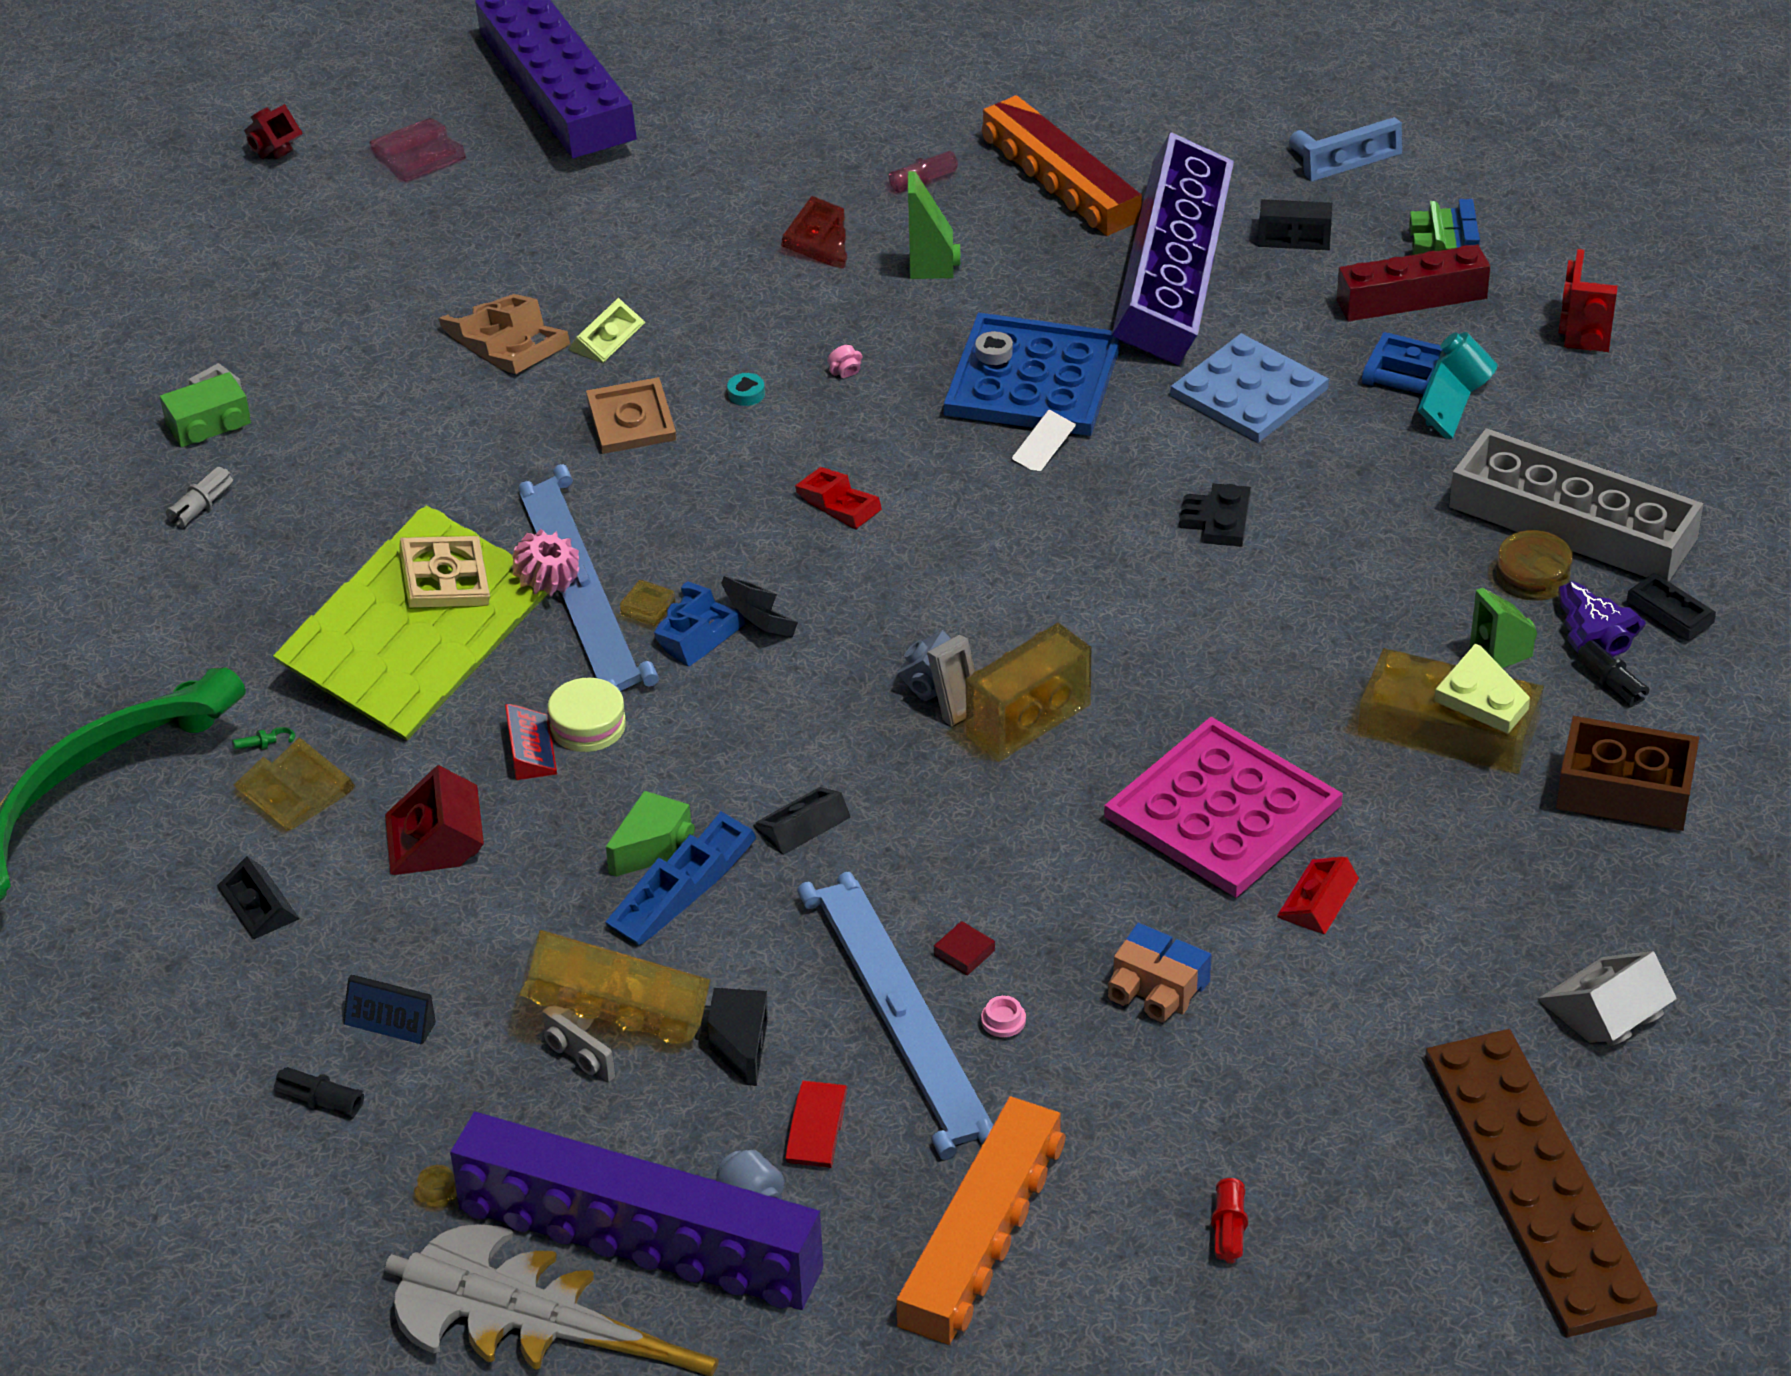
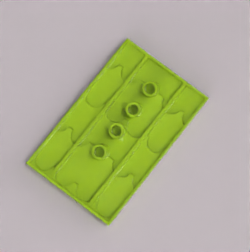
(400, 659)

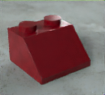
(434, 824)

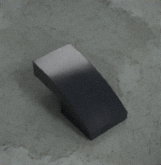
(756, 606)

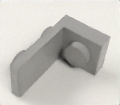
(567, 1033)

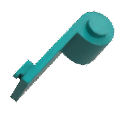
(1458, 372)

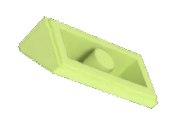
(607, 332)

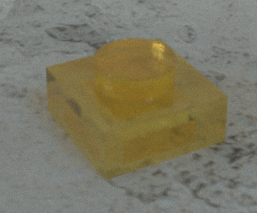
(647, 602)

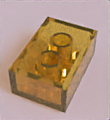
(1028, 691)

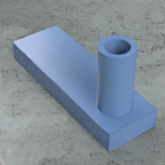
(1348, 149)

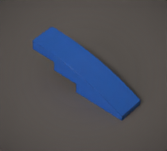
(682, 879)

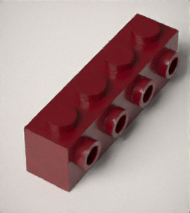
(1413, 282)

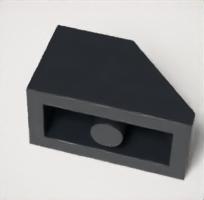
(737, 1029)

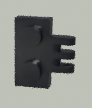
(1219, 515)

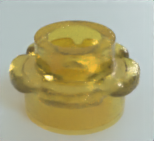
(432, 1178)

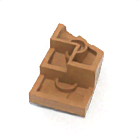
(504, 331)

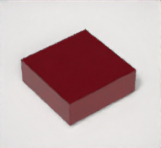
(964, 948)

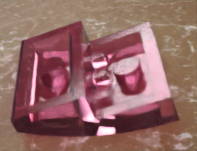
(418, 149)

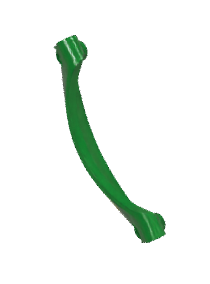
(191, 703)

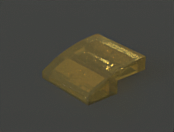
(294, 785)

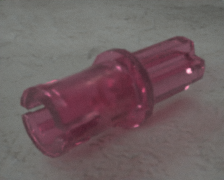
(925, 169)

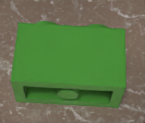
(205, 409)

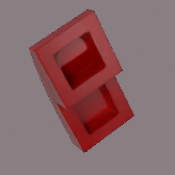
(833, 495)
(816, 1124)

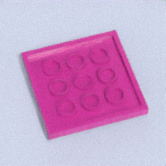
(1223, 806)

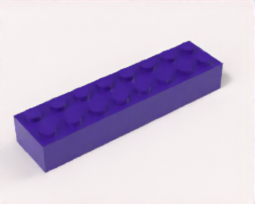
(557, 74)
(1173, 249)
(638, 1211)

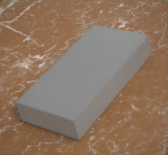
(950, 667)

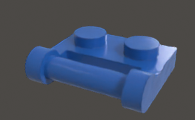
(1404, 356)

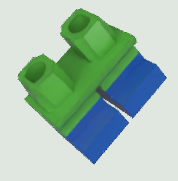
(1444, 228)

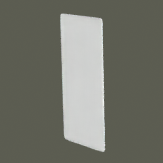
(1043, 441)

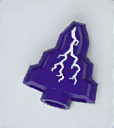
(1597, 620)

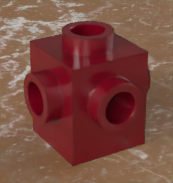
(272, 132)

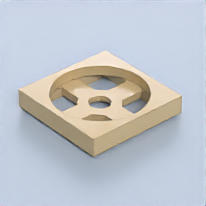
(448, 594)

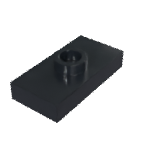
(1671, 606)

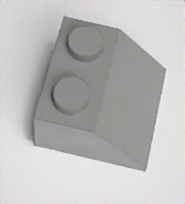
(1612, 997)

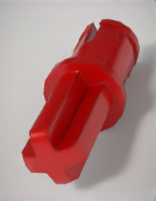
(1229, 1219)

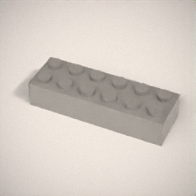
(1578, 502)

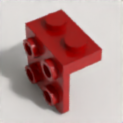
(1586, 310)

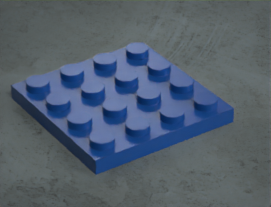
(1050, 369)

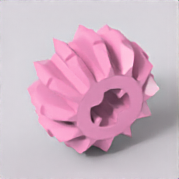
(545, 562)

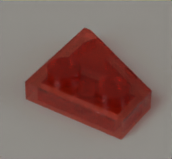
(818, 233)

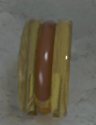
(1533, 565)

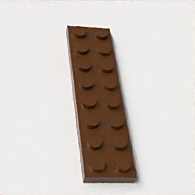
(1540, 1184)

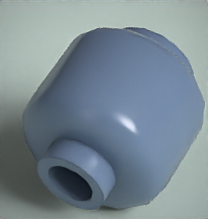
(751, 1172)

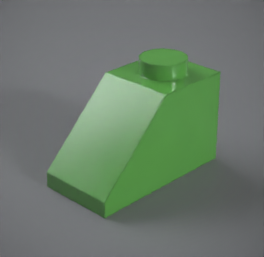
(1501, 629)
(649, 832)

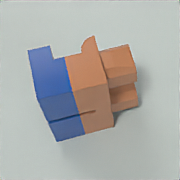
(1159, 972)

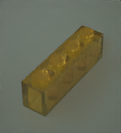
(614, 987)

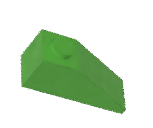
(929, 235)

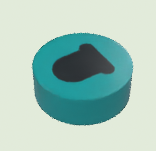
(746, 389)

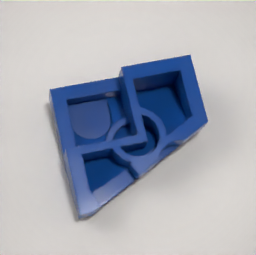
(687, 628)

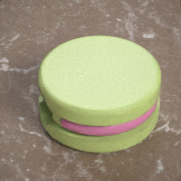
(586, 714)

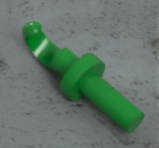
(262, 739)

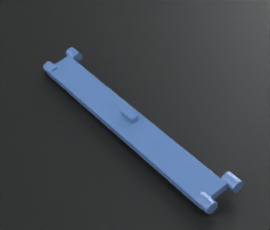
(585, 596)
(903, 1013)

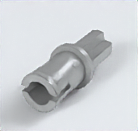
(199, 496)

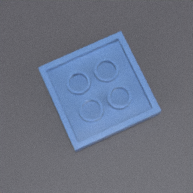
(1249, 387)

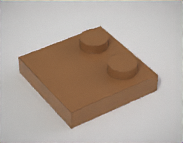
(630, 415)

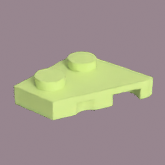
(1483, 691)

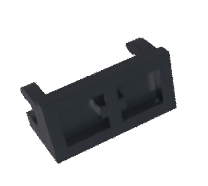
(1295, 224)

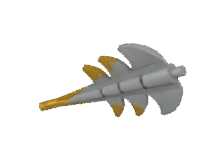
(456, 1281)

